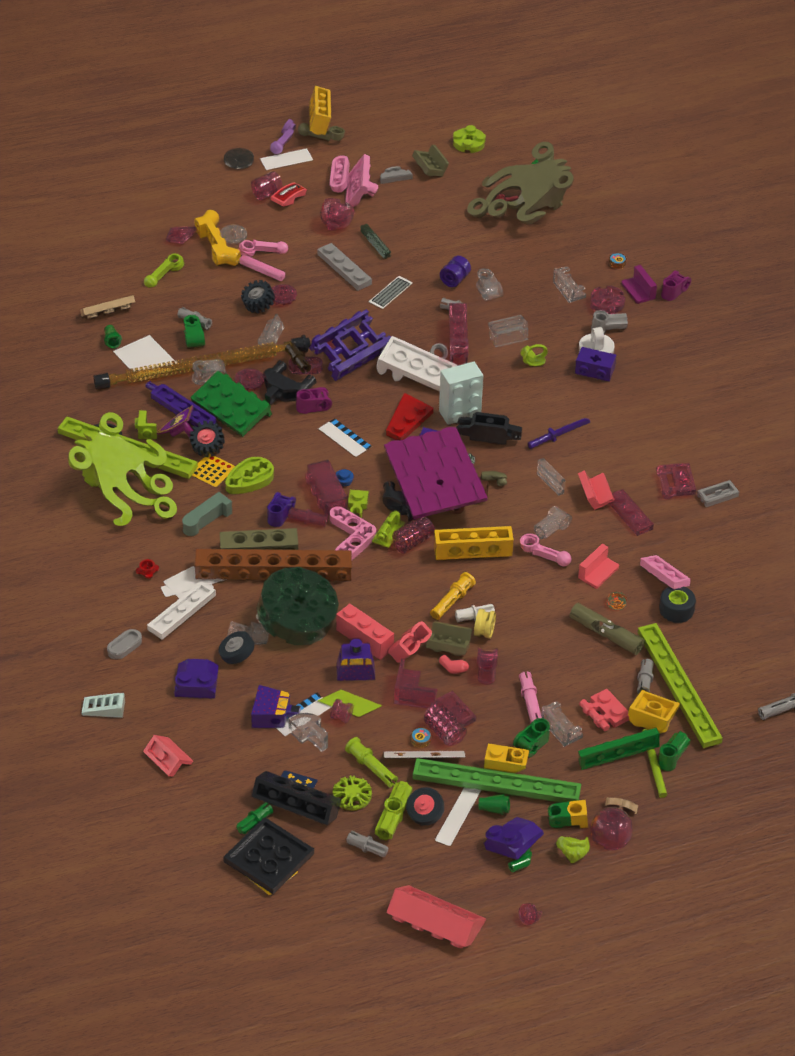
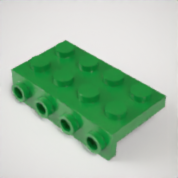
(231, 403)

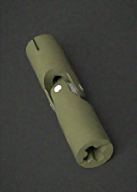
(613, 632)

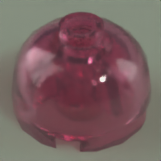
(335, 214)
(611, 828)

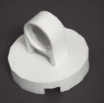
(597, 341)

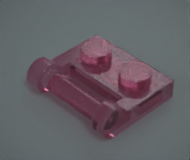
(681, 477)

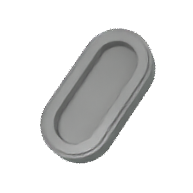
(124, 644)

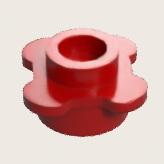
(147, 568)

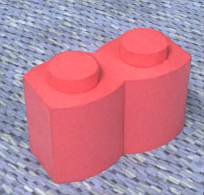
(410, 641)

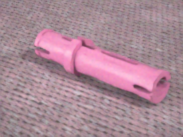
(529, 693)

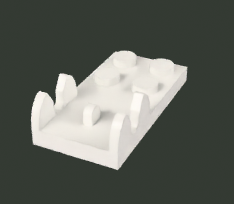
(412, 362)

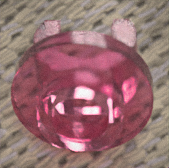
(528, 913)

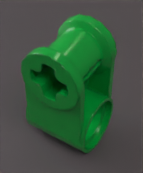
(193, 332)
(533, 736)

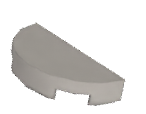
(395, 174)

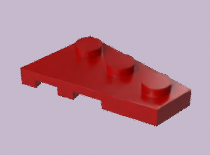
(408, 417)

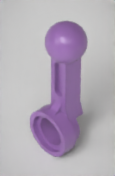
(288, 130)

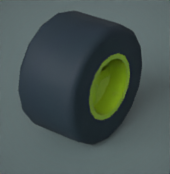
(677, 604)

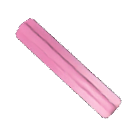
(262, 268)

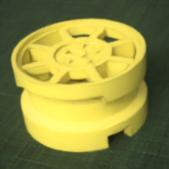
(484, 623)

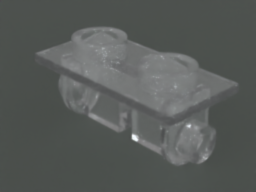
(271, 331)

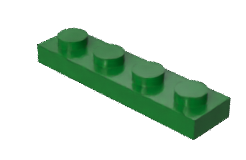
(619, 748)

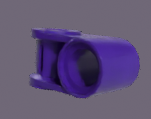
(279, 509)

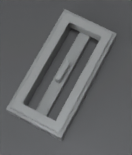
(720, 495)

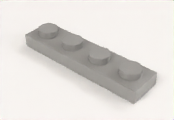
(344, 266)

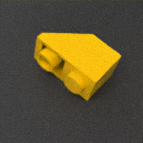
(505, 758)

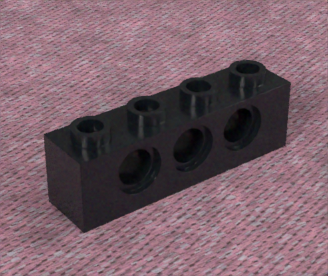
(296, 797)

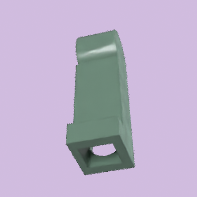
(206, 513)

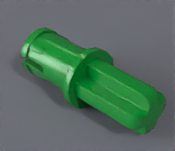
(254, 818)

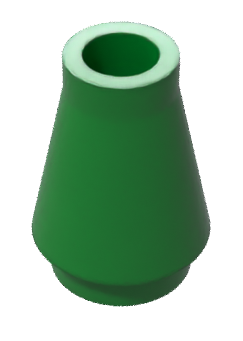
(112, 337)
(497, 804)

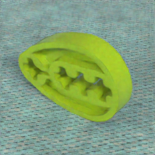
(240, 479)

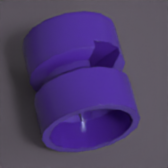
(455, 271)

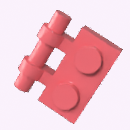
(610, 708)

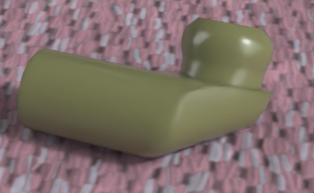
(494, 475)

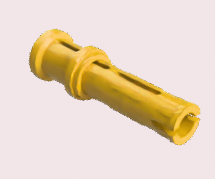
(457, 590)

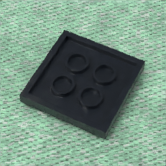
(268, 855)

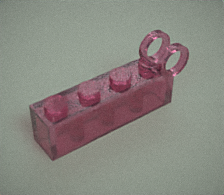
(458, 333)

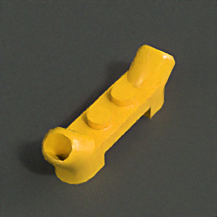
(220, 251)

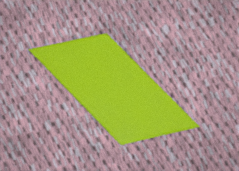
(361, 705)

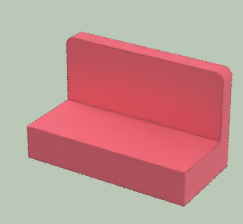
(596, 489)
(597, 567)
(166, 754)

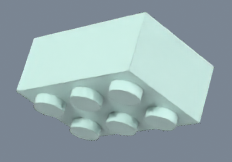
(460, 392)

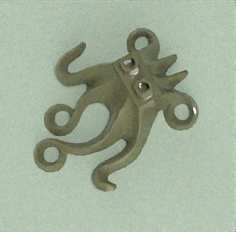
(540, 184)

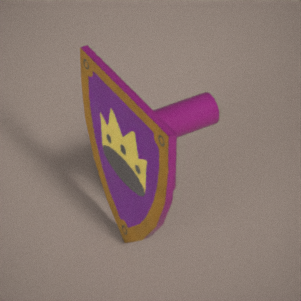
(178, 423)

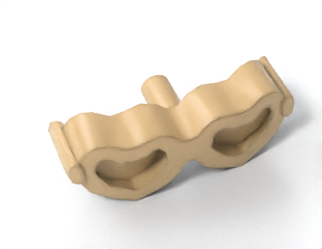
(622, 802)

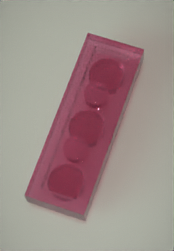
(631, 513)

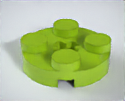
(469, 139)

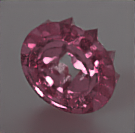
(282, 289)
(254, 375)

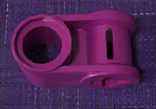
(674, 285)
(311, 400)

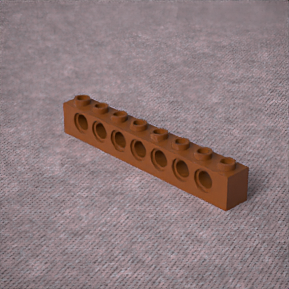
(260, 564)

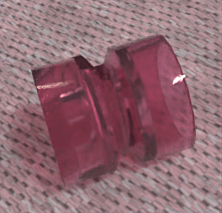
(266, 185)

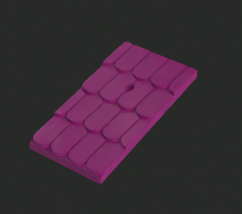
(435, 472)

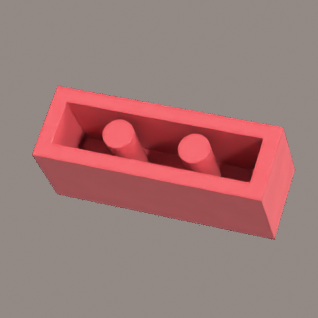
(358, 625)

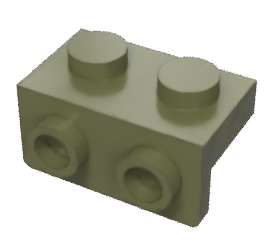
(431, 162)
(449, 638)

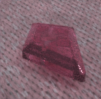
(180, 234)

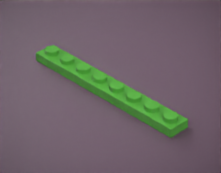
(496, 781)

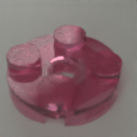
(600, 301)

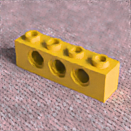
(320, 110)
(473, 542)

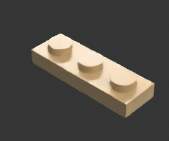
(107, 307)

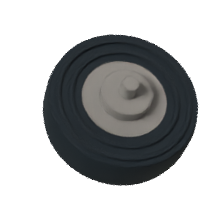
(236, 647)

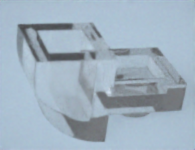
(308, 727)

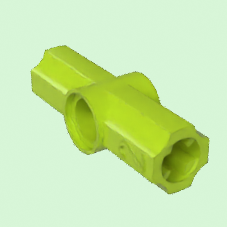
(393, 810)

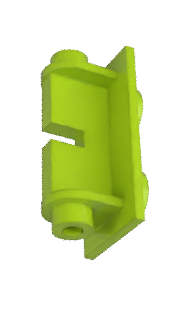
(385, 533)

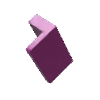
(640, 286)

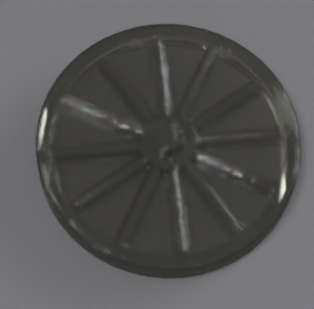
(238, 158)

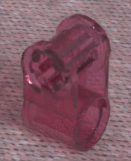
(487, 665)

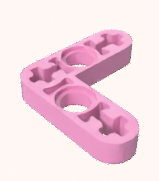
(341, 518)

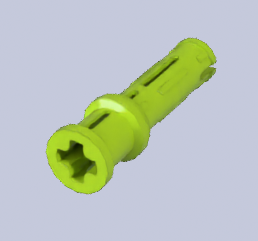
(365, 756)

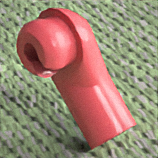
(455, 666)

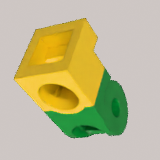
(568, 814)

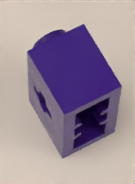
(595, 364)

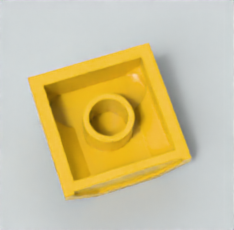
(652, 711)

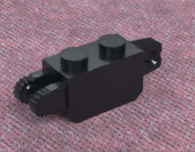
(488, 428)

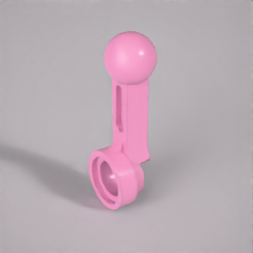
(280, 247)
(562, 558)

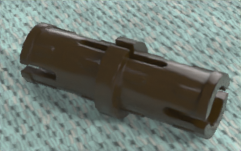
(298, 357)

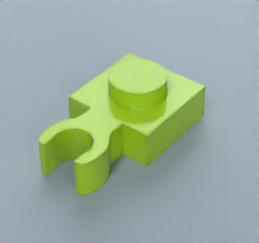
(358, 501)

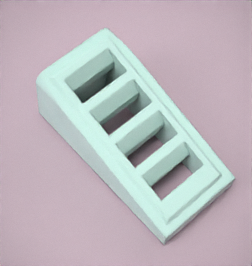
(114, 709)

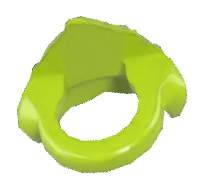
(530, 358)
(573, 848)

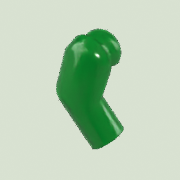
(523, 862)

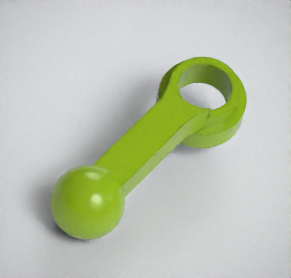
(152, 280)

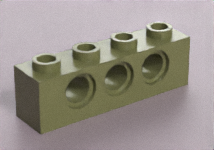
(260, 539)

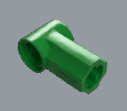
(672, 751)

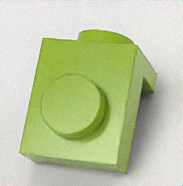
(145, 429)

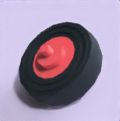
(425, 806)

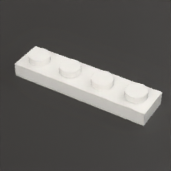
(181, 610)

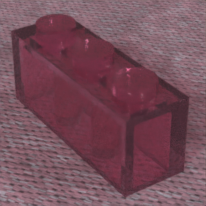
(325, 486)

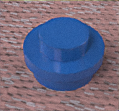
(345, 477)

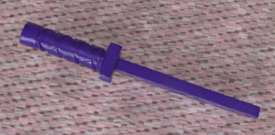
(553, 434)

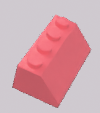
(435, 916)

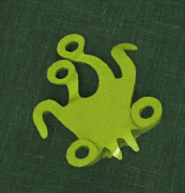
(108, 459)

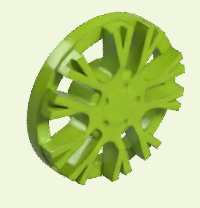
(353, 793)

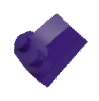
(196, 679)
(513, 837)

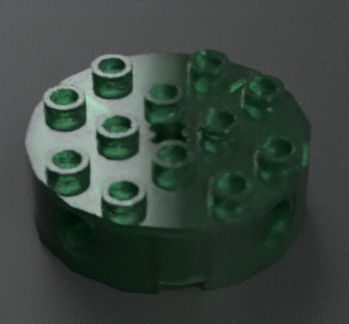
(297, 606)

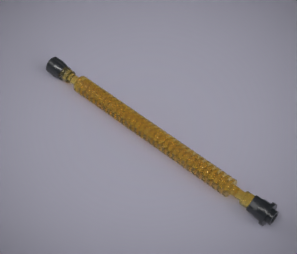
(105, 380)

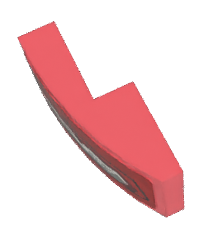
(288, 193)

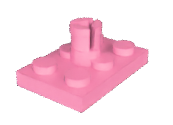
(359, 182)

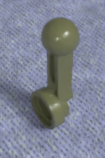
(334, 132)

